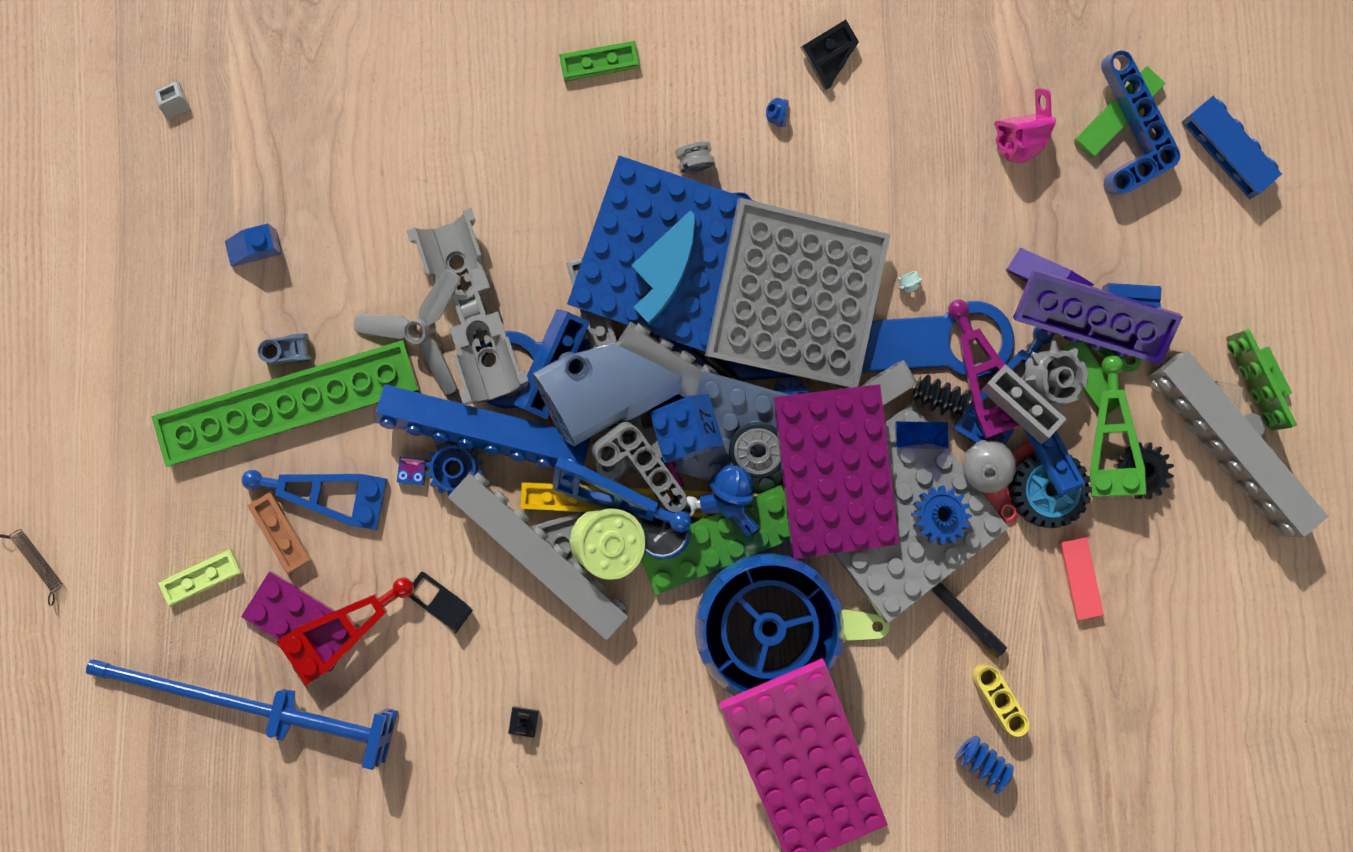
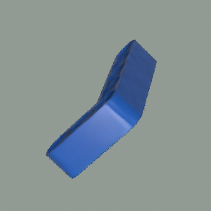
(1140, 126)

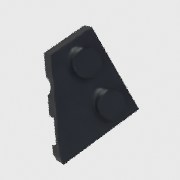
(830, 52)

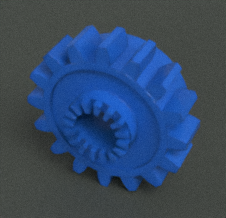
(441, 461)
(928, 520)

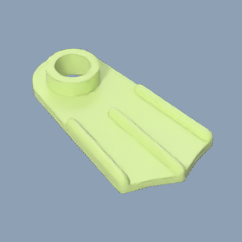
(859, 626)

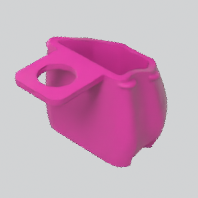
(1026, 135)

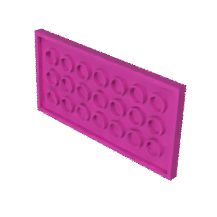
(804, 760)

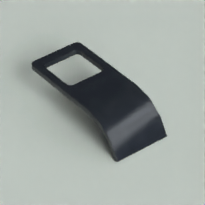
(445, 605)

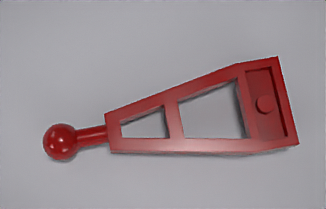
(304, 654)

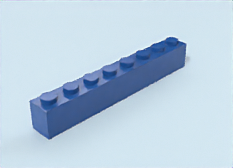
(475, 428)

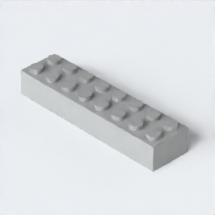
(1236, 446)

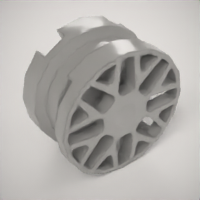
(695, 157)

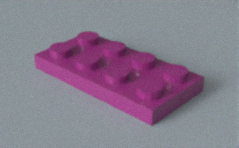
(282, 607)

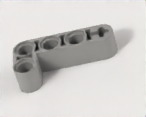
(893, 381)
(646, 468)

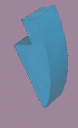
(665, 267)

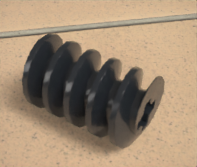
(941, 396)

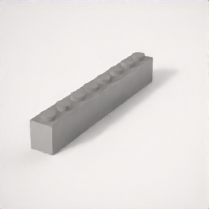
(538, 555)

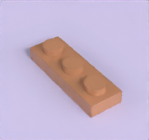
(279, 532)

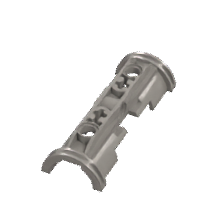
(436, 251)

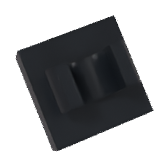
(523, 721)

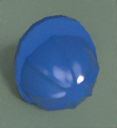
(733, 485)

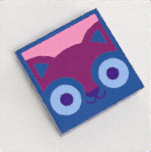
(411, 471)

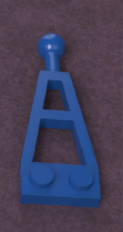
(968, 425)
(568, 481)
(367, 501)

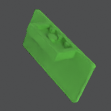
(1264, 378)

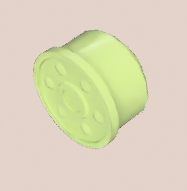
(608, 542)

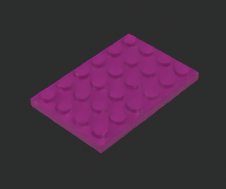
(836, 471)

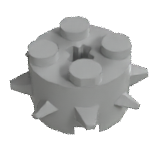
(1056, 375)

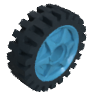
(1039, 508)

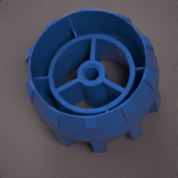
(759, 570)

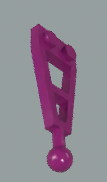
(993, 420)

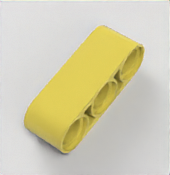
(1009, 709)

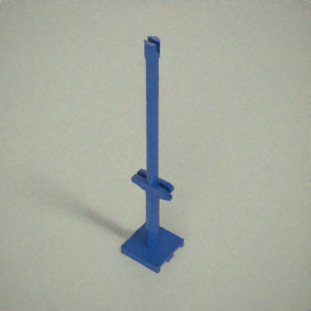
(280, 714)

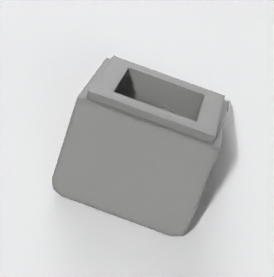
(172, 100)

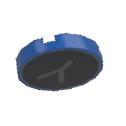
(662, 540)

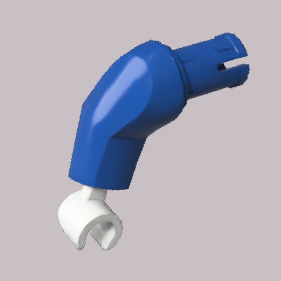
(714, 504)

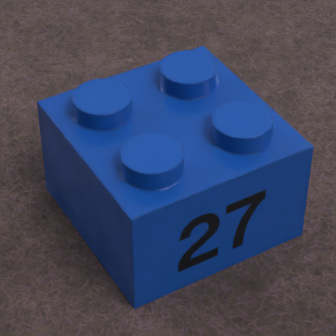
(686, 428)

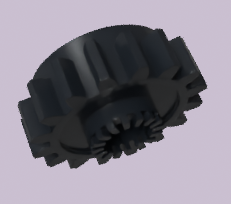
(1156, 468)

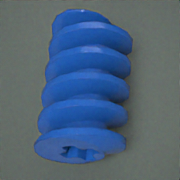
(986, 762)

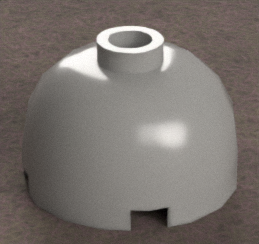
(989, 466)

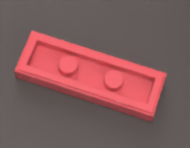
(1081, 578)

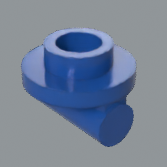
(777, 112)

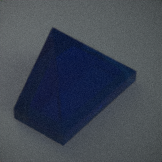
(921, 435)

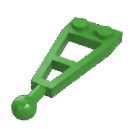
(1116, 481)

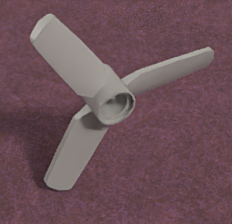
(429, 313)

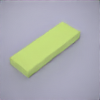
(200, 577)

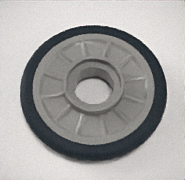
(741, 446)

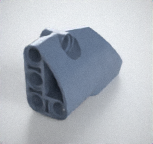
(602, 389)

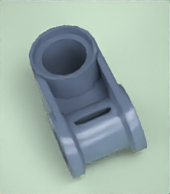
(290, 349)

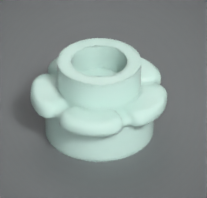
(909, 281)

